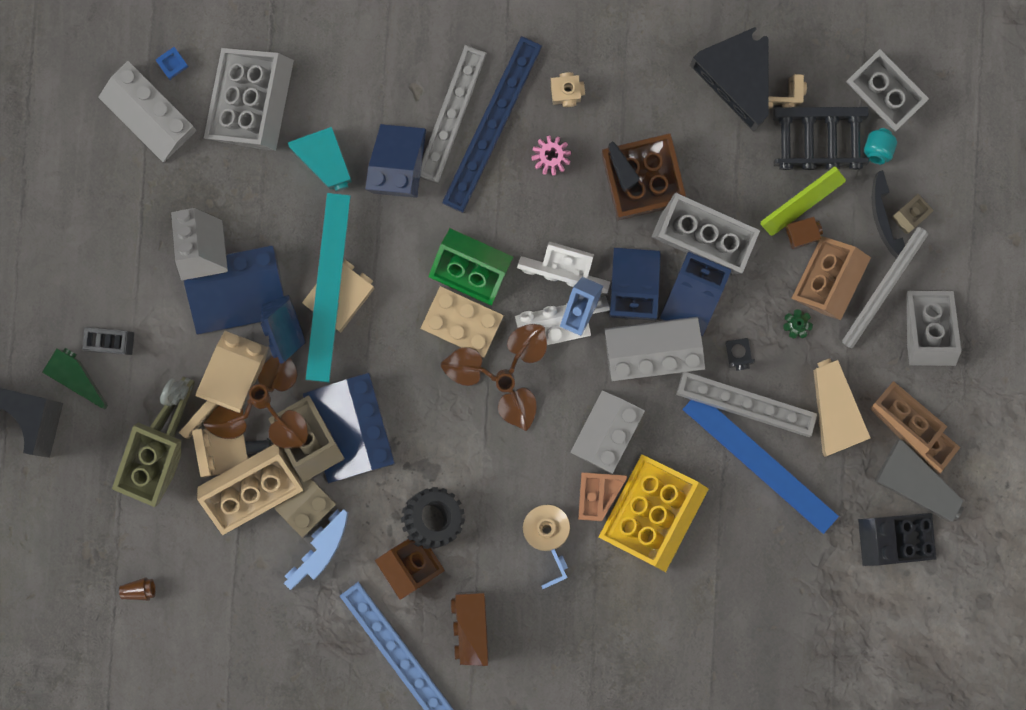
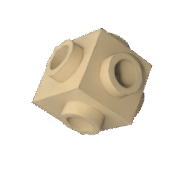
(560, 96)

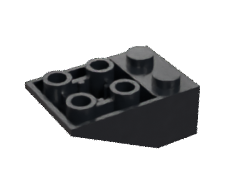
(897, 539)

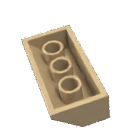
(249, 489)

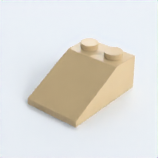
(232, 371)

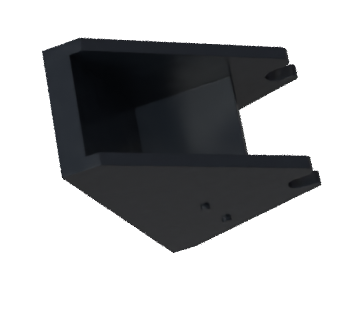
(738, 75)

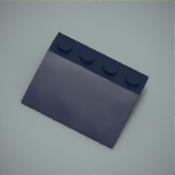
(236, 295)
(356, 425)

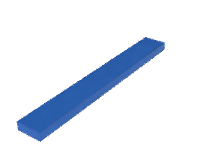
(762, 464)

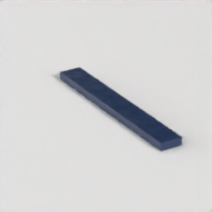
(492, 124)

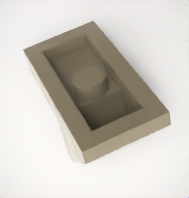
(912, 214)

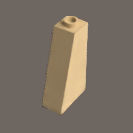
(837, 410)

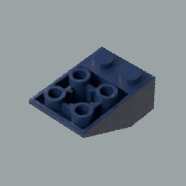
(635, 284)
(696, 290)
(282, 327)

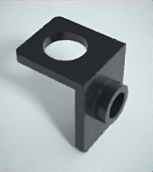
(740, 363)

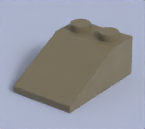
(320, 448)
(306, 508)

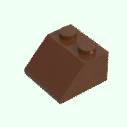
(409, 567)

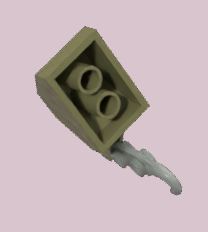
(153, 455)

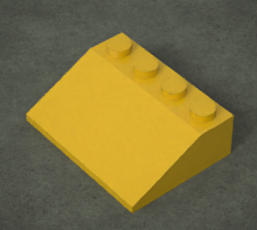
(653, 512)

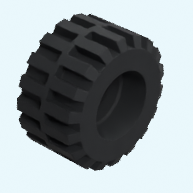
(451, 513)

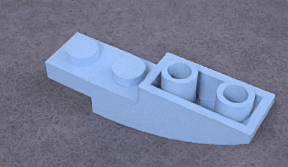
(326, 543)

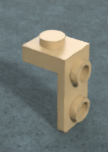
(796, 91)

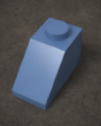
(581, 305)

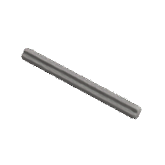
(885, 287)

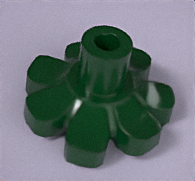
(796, 329)

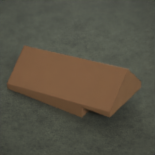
(915, 427)

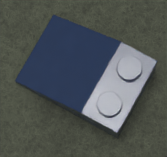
(396, 161)

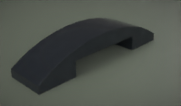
(879, 190)

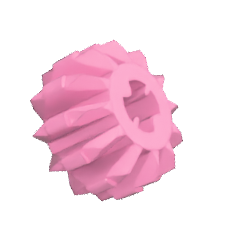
(554, 163)

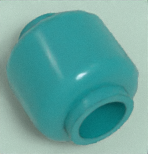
(880, 146)

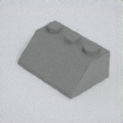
(887, 90)
(198, 244)
(607, 431)

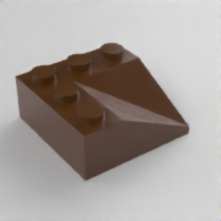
(658, 172)
(471, 628)

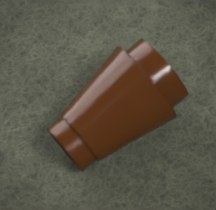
(138, 590)

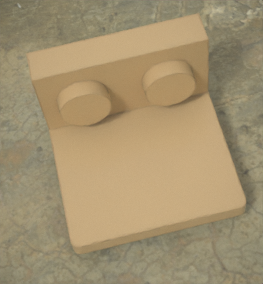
(217, 454)

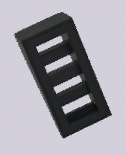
(627, 176)
(123, 341)

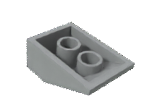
(932, 328)

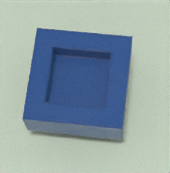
(171, 63)

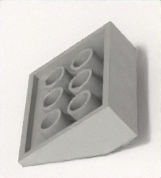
(249, 98)

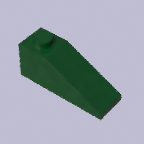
(73, 375)

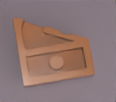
(598, 494)

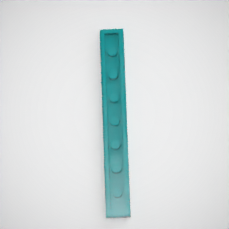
(328, 287)

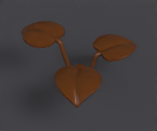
(516, 406)
(287, 431)

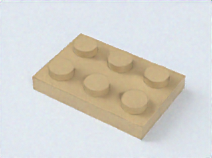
(461, 321)

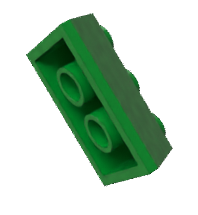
(470, 266)

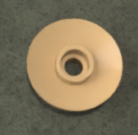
(543, 517)

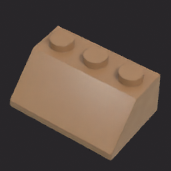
(831, 277)

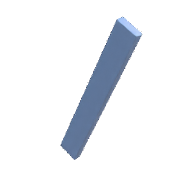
(394, 649)

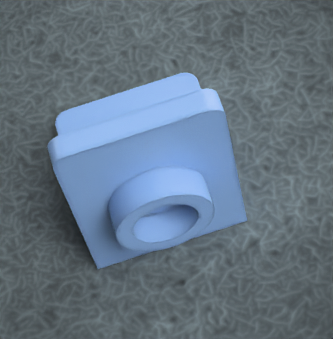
(562, 566)

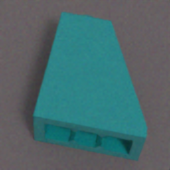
(323, 157)

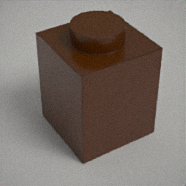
(804, 232)

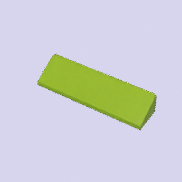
(803, 201)

